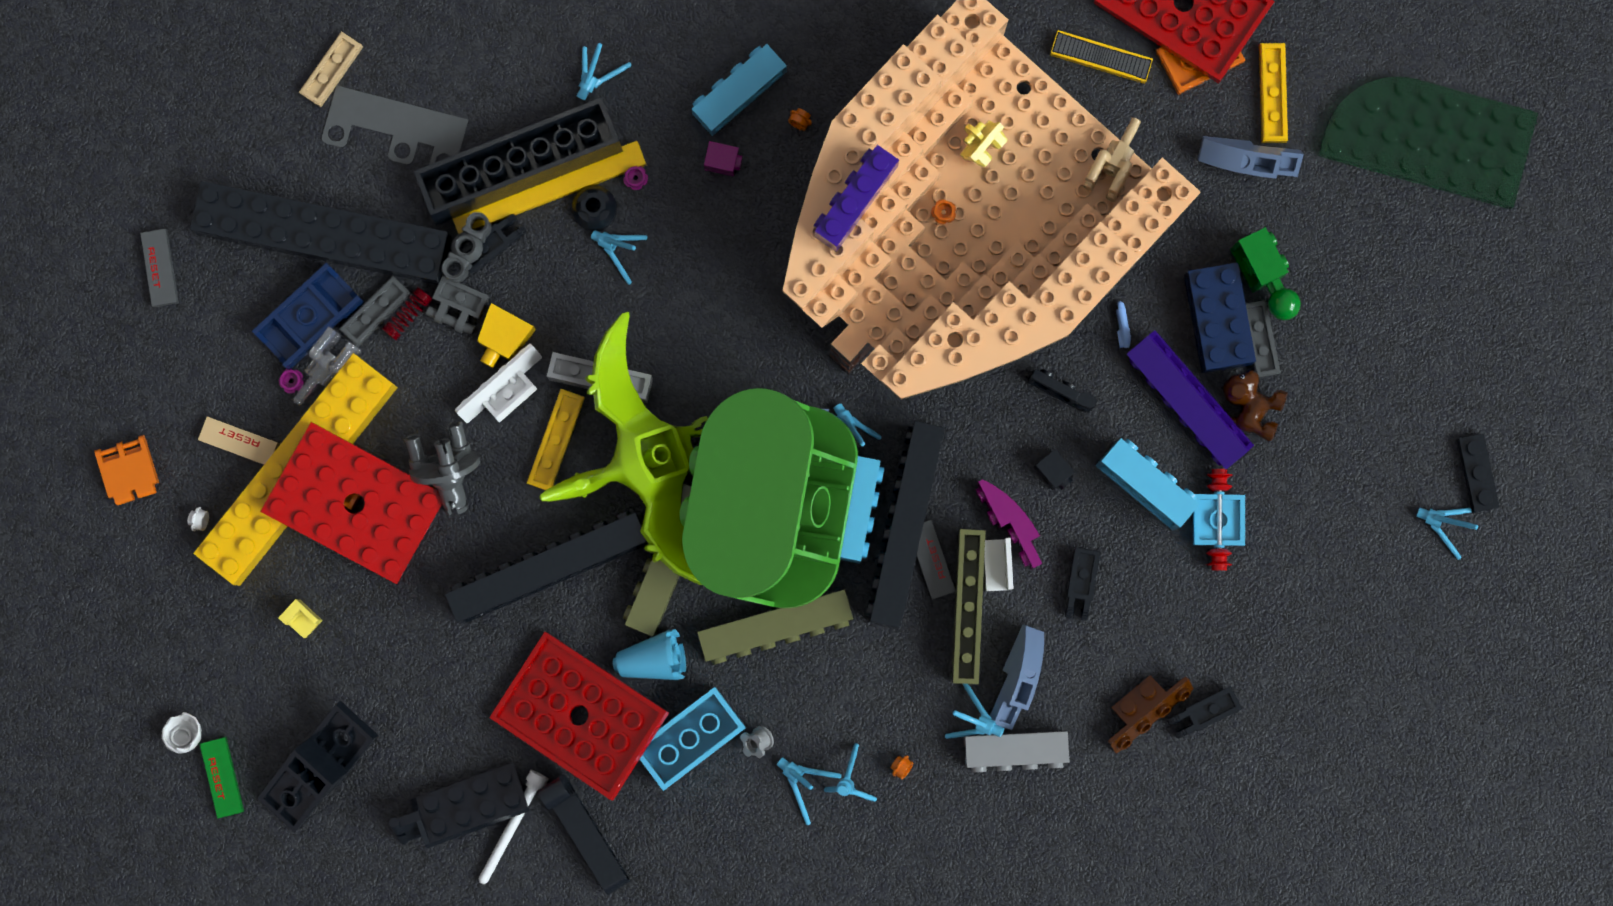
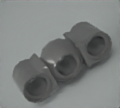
(466, 259)

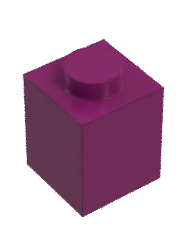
(722, 159)

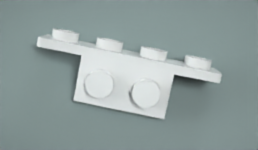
(504, 389)

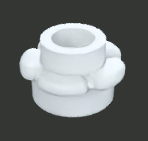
(198, 519)

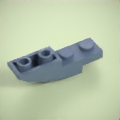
(1250, 159)
(1022, 679)

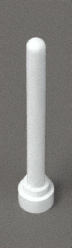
(534, 782)

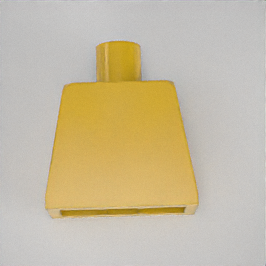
(502, 335)

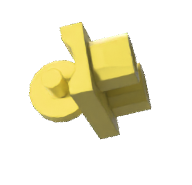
(979, 139)

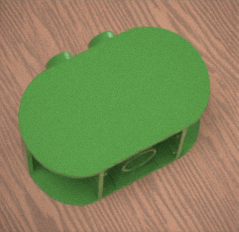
(768, 499)

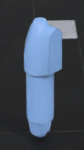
(1124, 331)

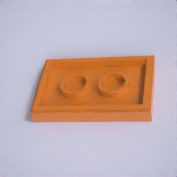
(1182, 74)

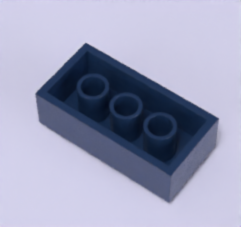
(1219, 318)

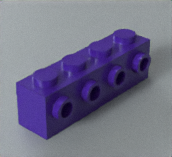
(856, 198)

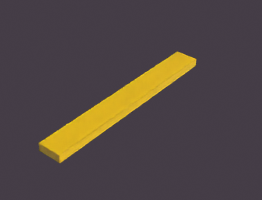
(558, 187)

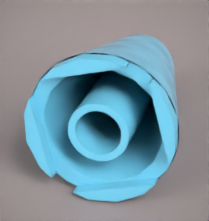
(653, 658)

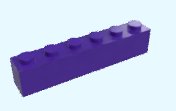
(1190, 400)

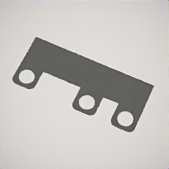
(402, 120)

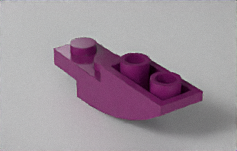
(1006, 511)

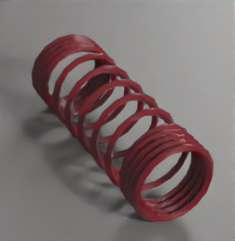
(425, 300)

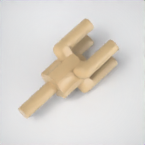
(1114, 162)

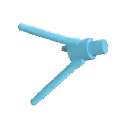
(588, 81)
(610, 242)
(851, 422)
(1436, 518)
(984, 724)
(794, 774)
(846, 785)

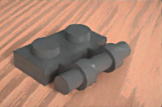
(460, 297)

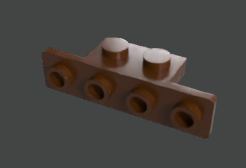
(1144, 707)

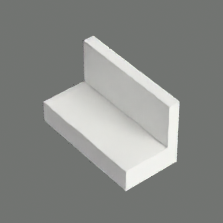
(998, 565)

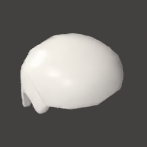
(181, 733)

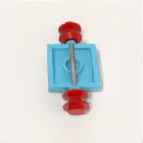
(1219, 520)

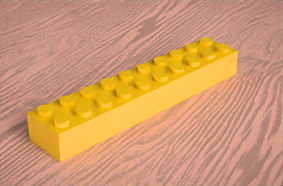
(244, 531)

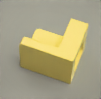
(300, 618)

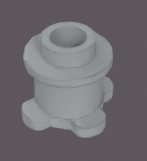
(757, 742)

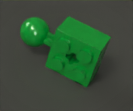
(1264, 268)

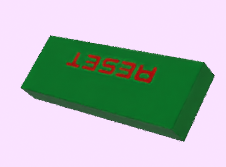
(221, 777)

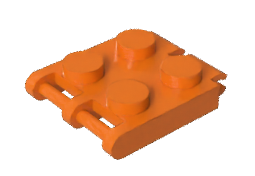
(128, 471)

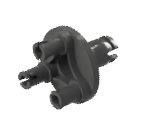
(446, 467)

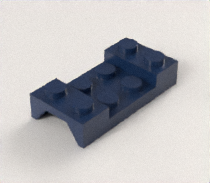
(306, 315)

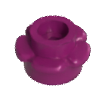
(635, 171)
(285, 378)

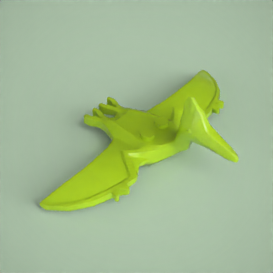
(647, 457)

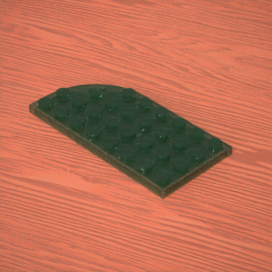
(1433, 138)

